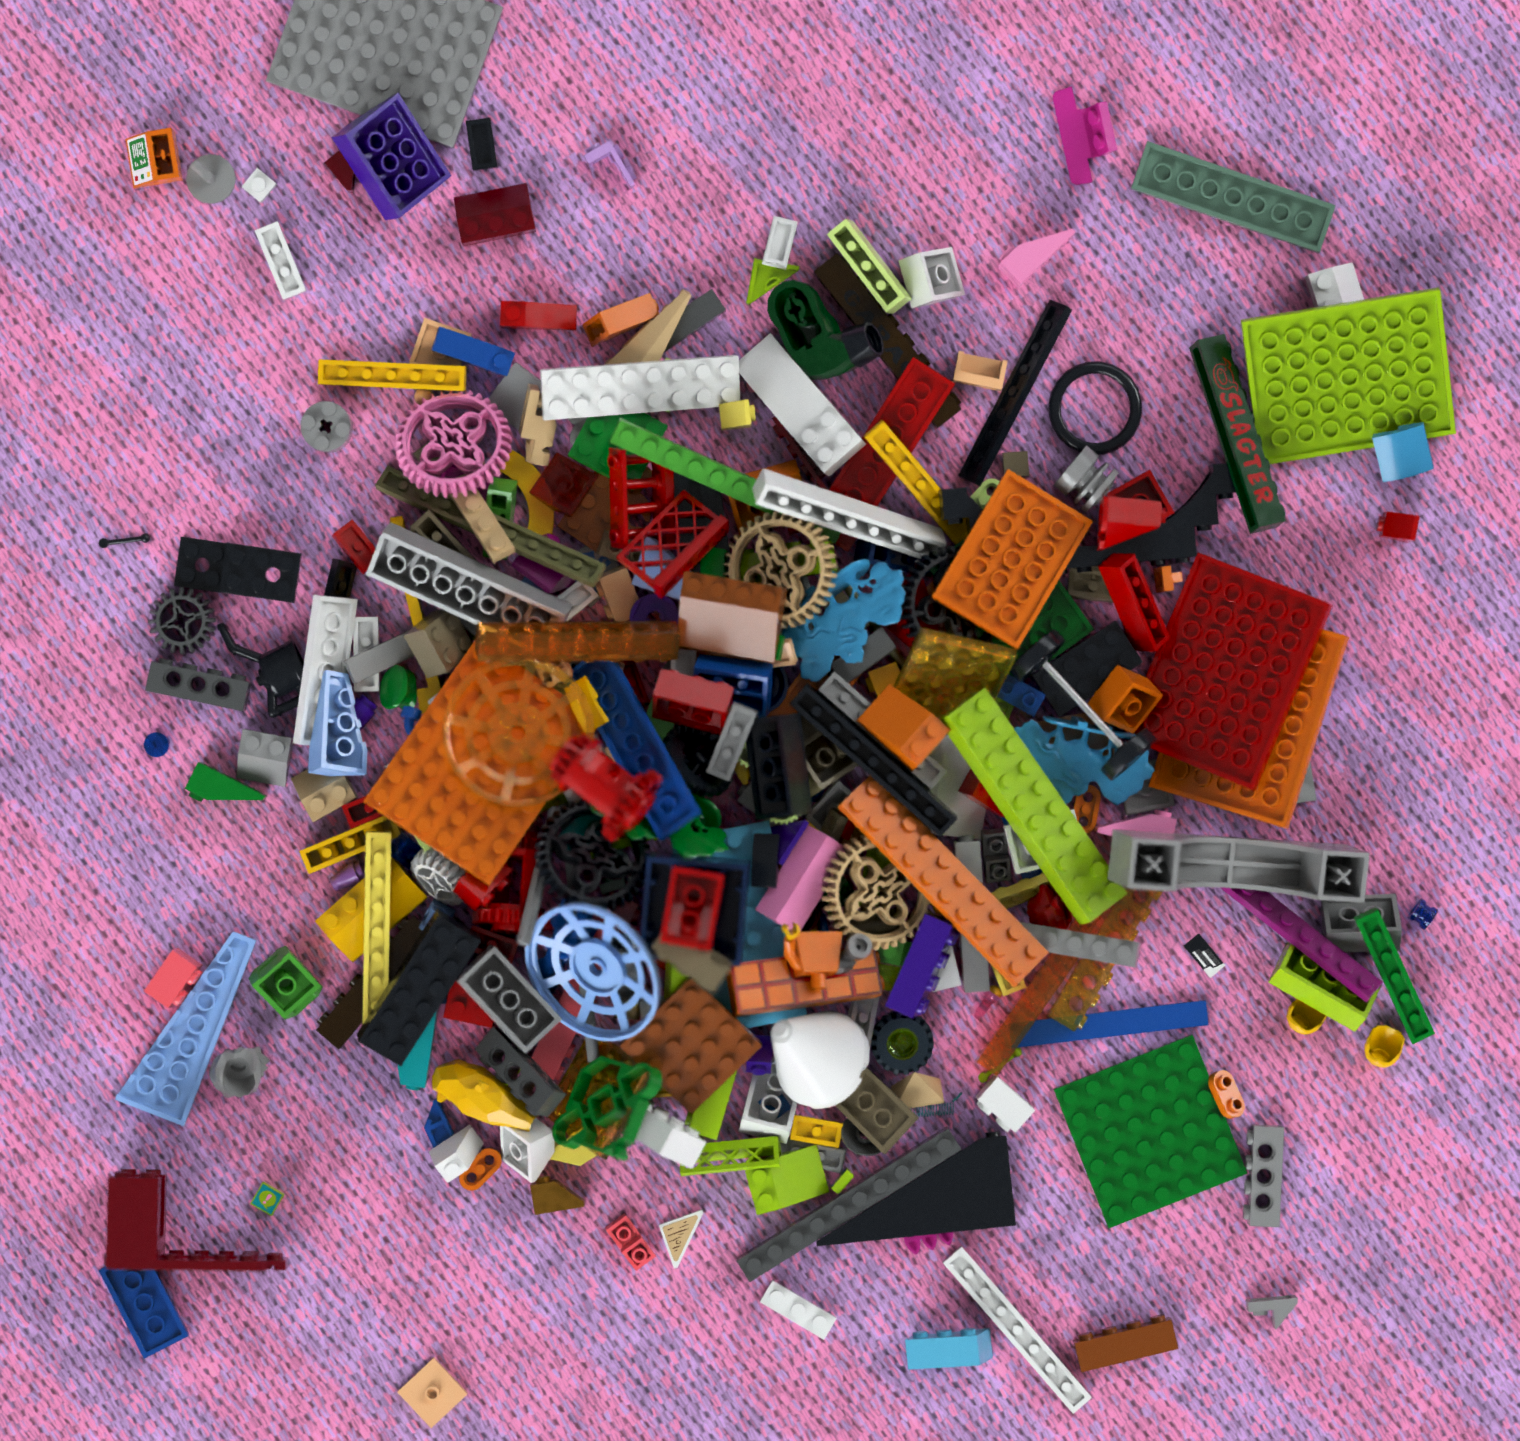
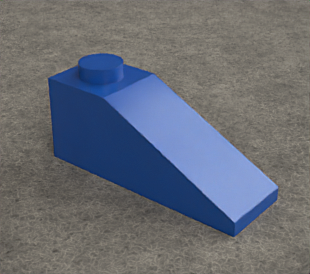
(473, 351)

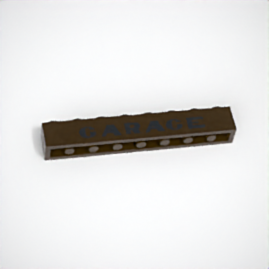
(861, 307)

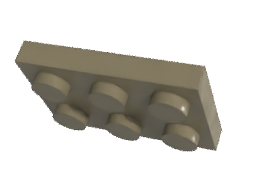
(877, 1111)

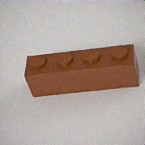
(1125, 1344)

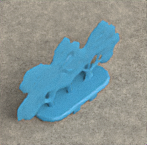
(842, 625)
(1074, 764)

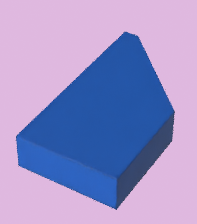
(437, 1125)

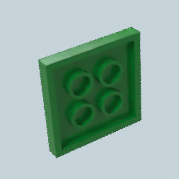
(593, 442)

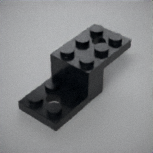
(238, 569)

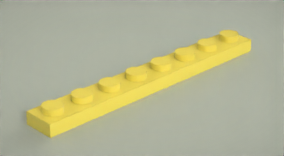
(376, 918)

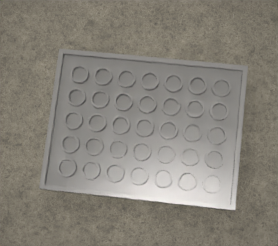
(371, 49)

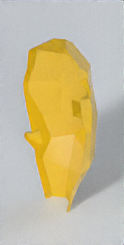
(480, 1095)

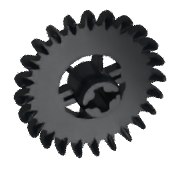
(695, 761)

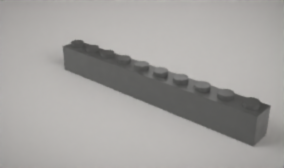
(848, 1204)

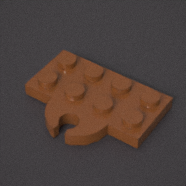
(593, 513)

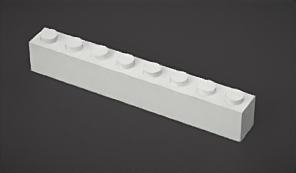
(846, 514)

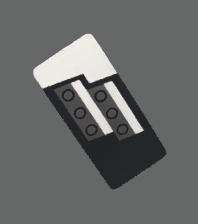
(1204, 955)

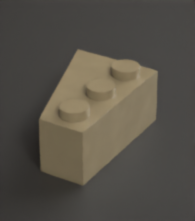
(702, 965)

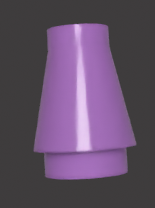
(348, 876)

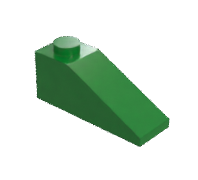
(215, 785)

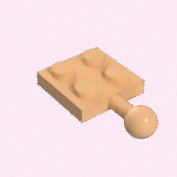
(424, 355)

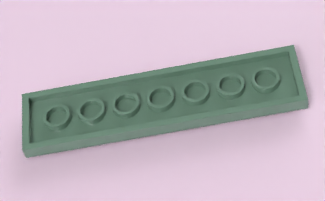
(1233, 197)

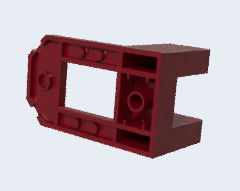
(139, 1225)

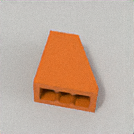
(620, 319)

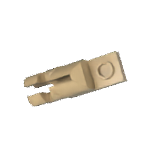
(538, 432)

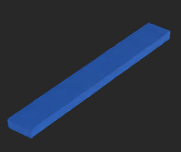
(1120, 1023)

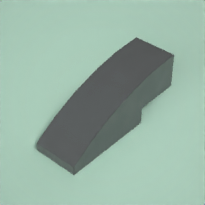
(696, 316)

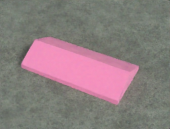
(800, 880)

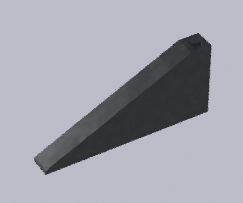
(955, 1196)

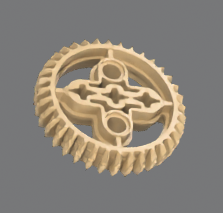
(792, 571)
(866, 893)

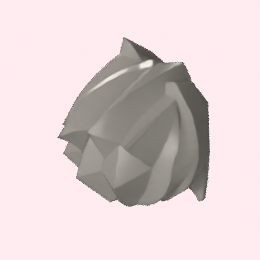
(238, 1071)

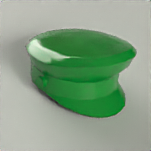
(398, 688)

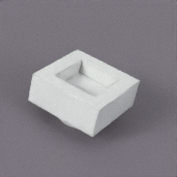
(259, 185)

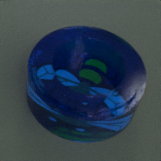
(156, 744)

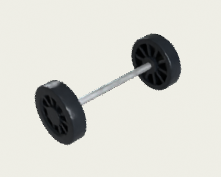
(1038, 657)

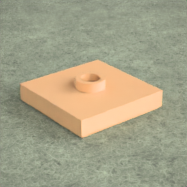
(432, 1392)

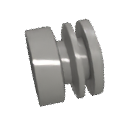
(1086, 479)

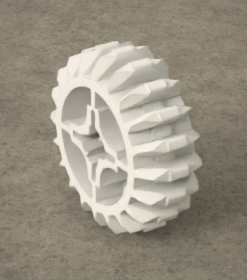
(437, 875)

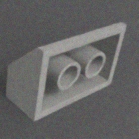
(1342, 929)

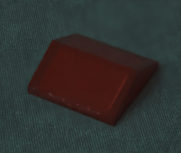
(563, 485)

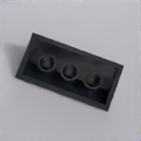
(778, 767)

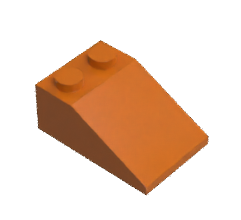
(903, 726)

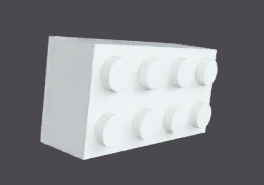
(669, 1136)

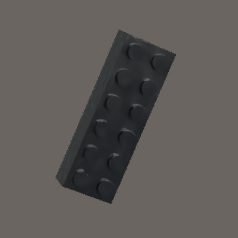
(418, 987)

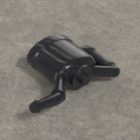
(279, 671)

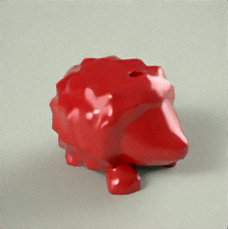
(1048, 909)

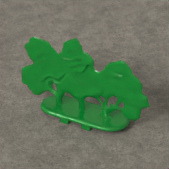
(685, 840)

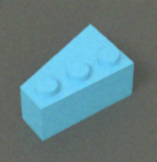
(948, 1348)

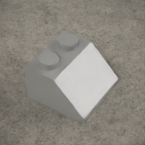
(264, 757)

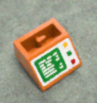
(154, 158)

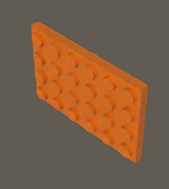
(1012, 559)

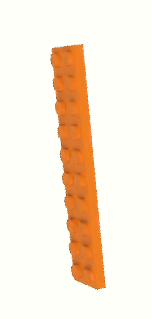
(943, 880)

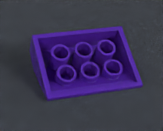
(391, 157)

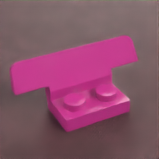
(1084, 134)

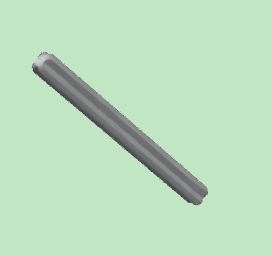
(533, 899)

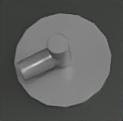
(210, 179)

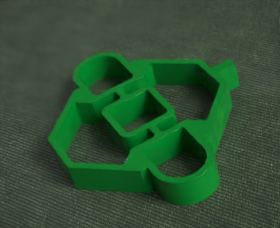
(593, 1114)

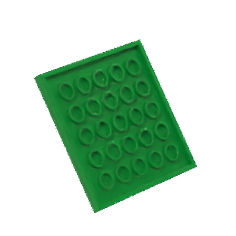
(1150, 1131)

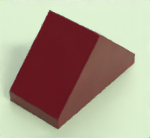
(342, 171)

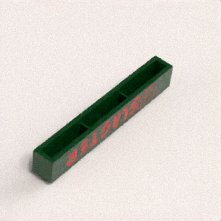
(1237, 433)

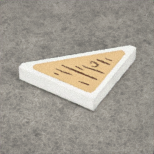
(678, 1234)

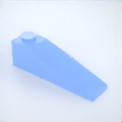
(336, 735)

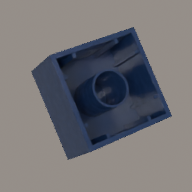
(732, 913)

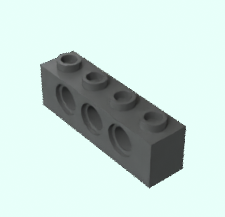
(159, 683)
(547, 1092)

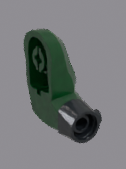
(815, 336)

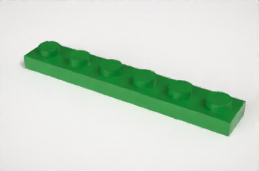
(1394, 975)

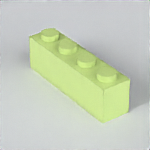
(869, 266)

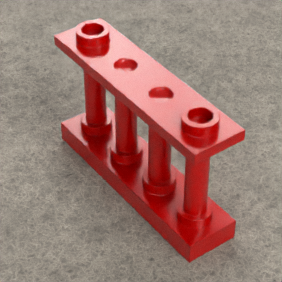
(662, 490)

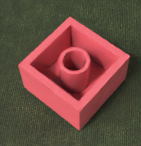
(173, 978)

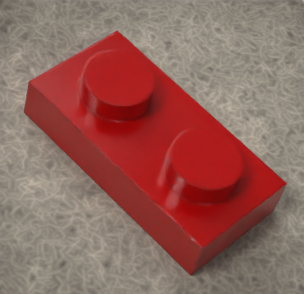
(355, 545)

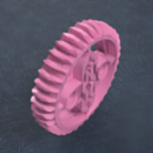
(451, 453)

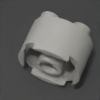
(313, 422)

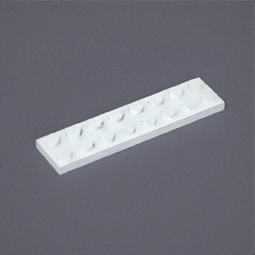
(639, 387)

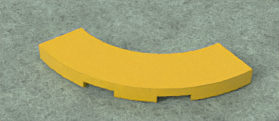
(540, 516)

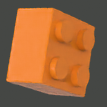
(1125, 699)

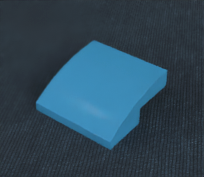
(1403, 452)

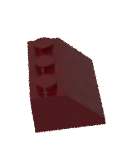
(494, 214)

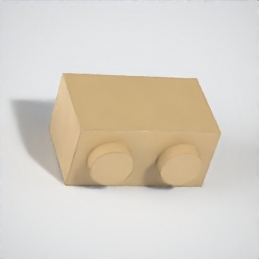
(617, 592)

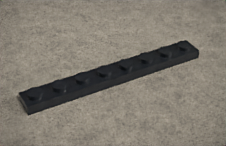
(1015, 392)

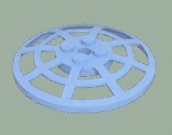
(588, 977)

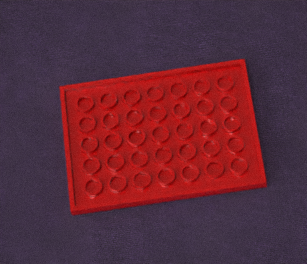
(1231, 669)

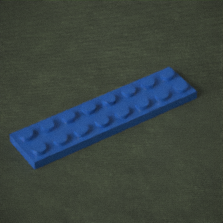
(638, 746)

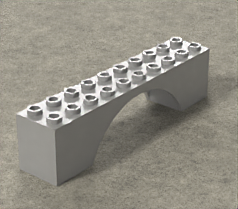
(1269, 865)

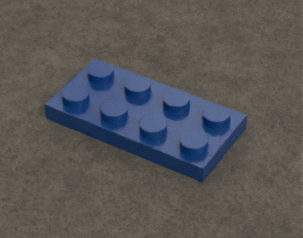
(145, 1308)

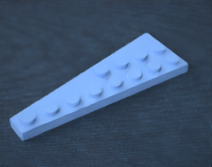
(178, 1059)

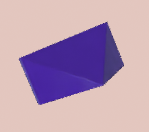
(789, 836)

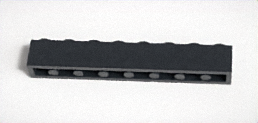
(874, 760)

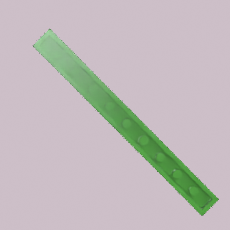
(692, 465)

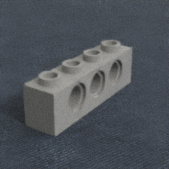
(1270, 1213)

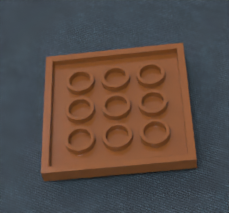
(692, 1044)

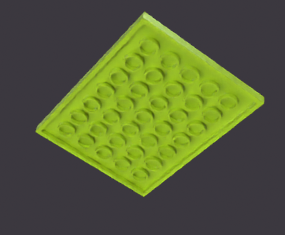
(1346, 372)

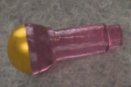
(990, 997)

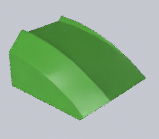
(285, 983)

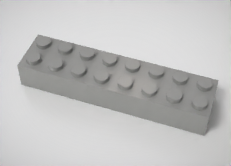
(458, 582)

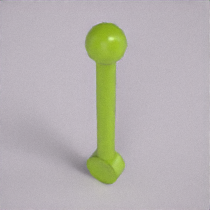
(983, 1077)

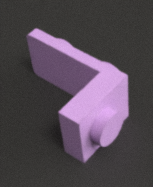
(598, 152)

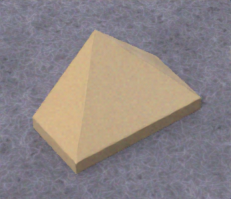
(919, 1090)

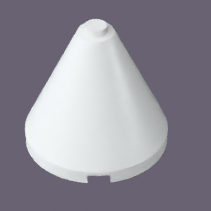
(819, 1057)

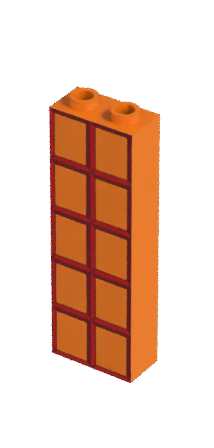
(775, 986)

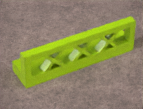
(736, 1149)

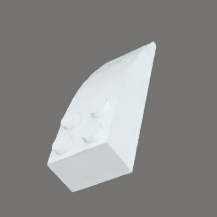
(799, 405)

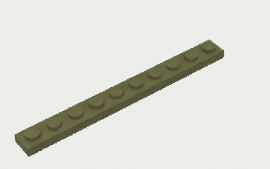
(526, 542)

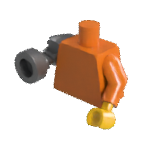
(819, 953)

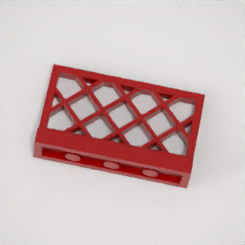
(691, 552)

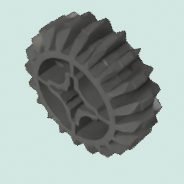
(186, 631)

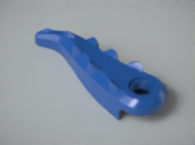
(572, 938)

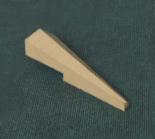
(655, 335)

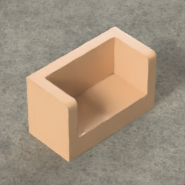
(979, 371)

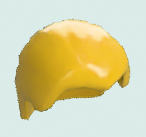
(1304, 1018)
(1383, 1046)

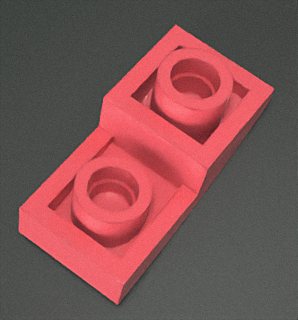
(630, 1242)

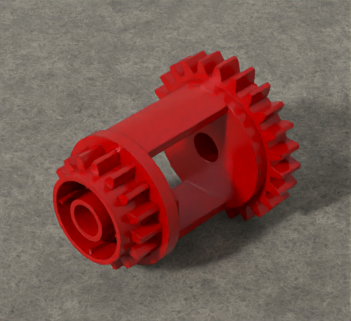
(604, 784)
(507, 917)

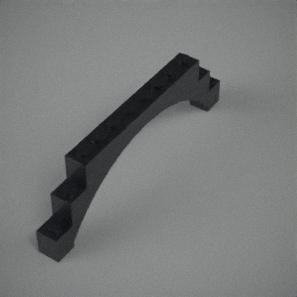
(1171, 541)

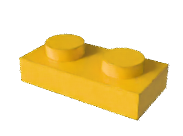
(816, 1131)

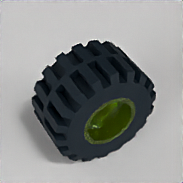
(902, 1043)

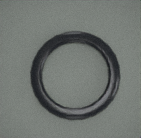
(1123, 379)

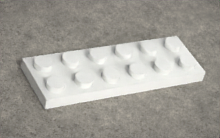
(326, 649)

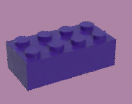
(922, 965)

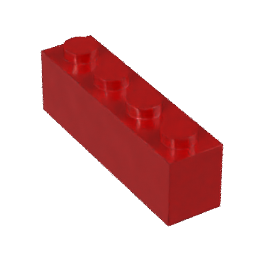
(1134, 602)

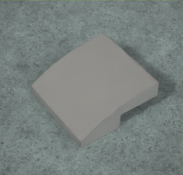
(511, 393)

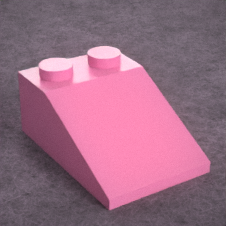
(1029, 257)
(1157, 822)

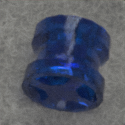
(1422, 914)

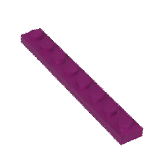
(1308, 941)

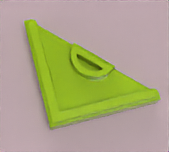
(766, 278)

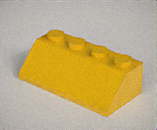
(345, 919)

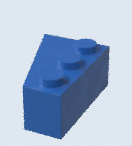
(749, 678)

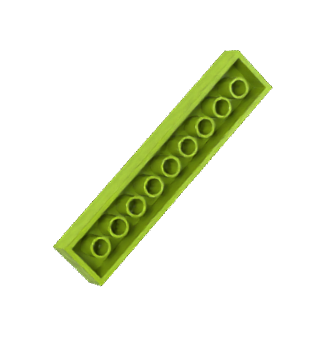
(1032, 806)

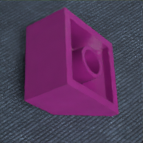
(543, 577)

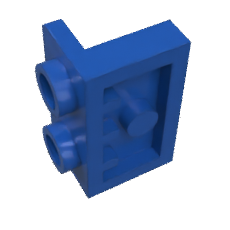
(1021, 695)

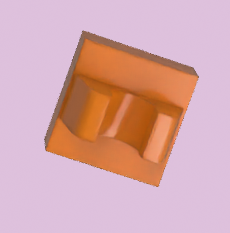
(1165, 578)

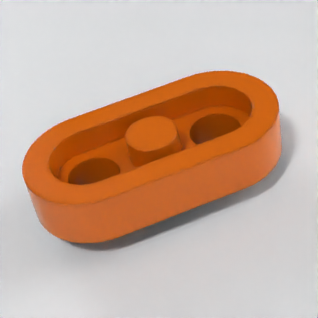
(1088, 809)
(1226, 1094)
(481, 1169)

